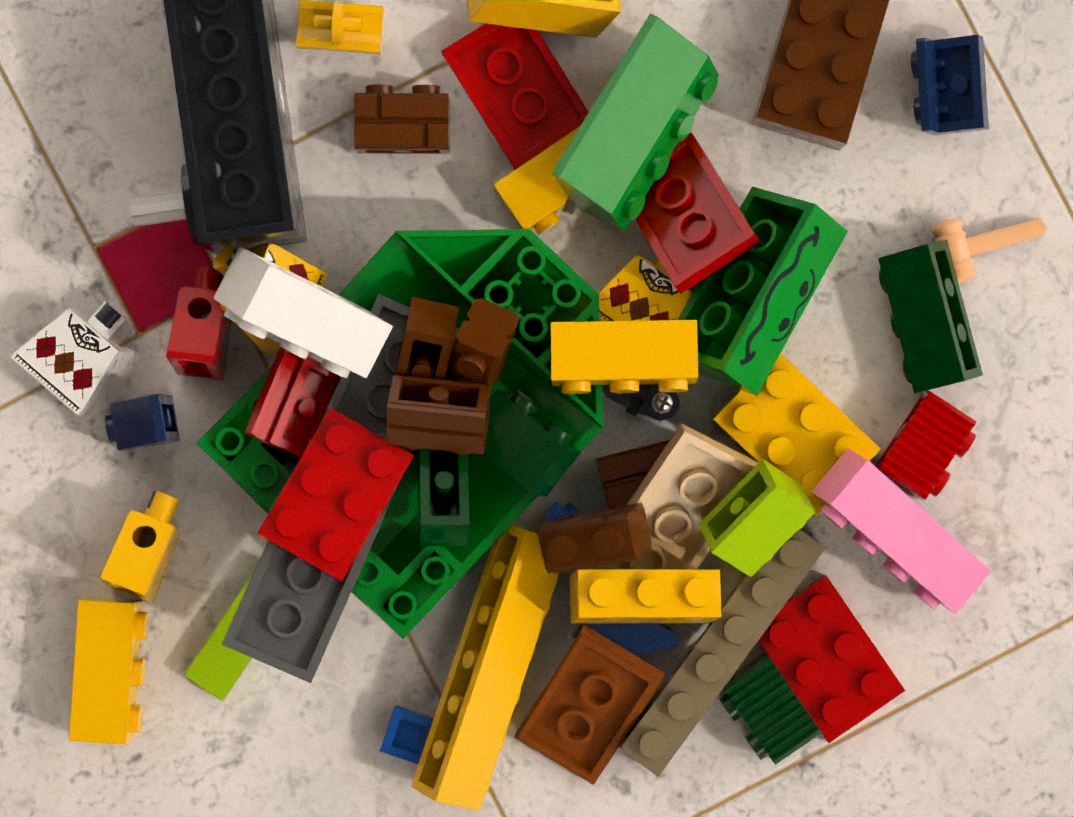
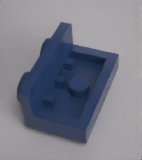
(950, 85)

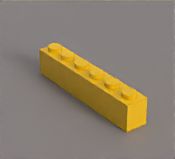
(487, 672)

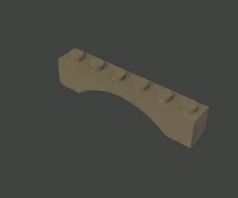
(718, 654)

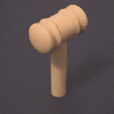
(963, 248)

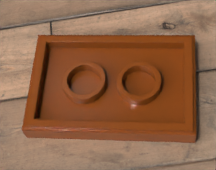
(589, 704)

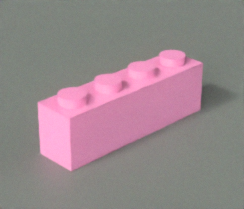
(900, 531)

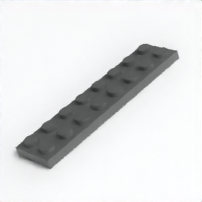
(289, 603)

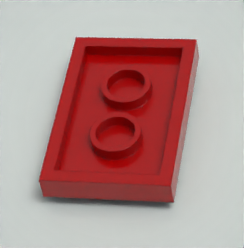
(516, 89)
(693, 218)
(335, 495)
(829, 659)

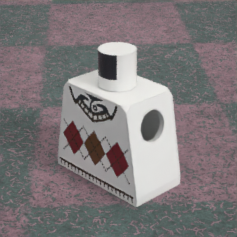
(75, 356)

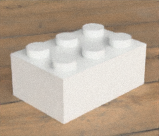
(301, 315)

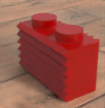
(926, 446)

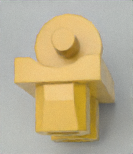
(340, 27)

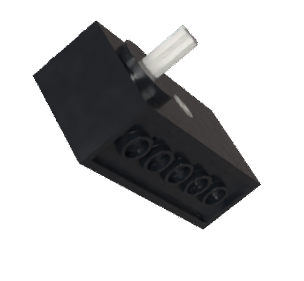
(234, 129)

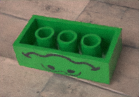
(759, 296)

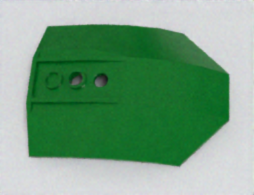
(451, 268)

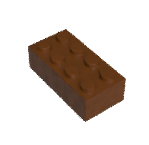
(819, 69)

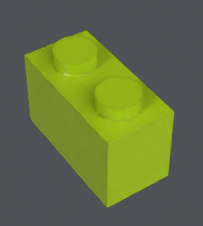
(756, 518)

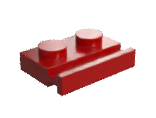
(292, 403)

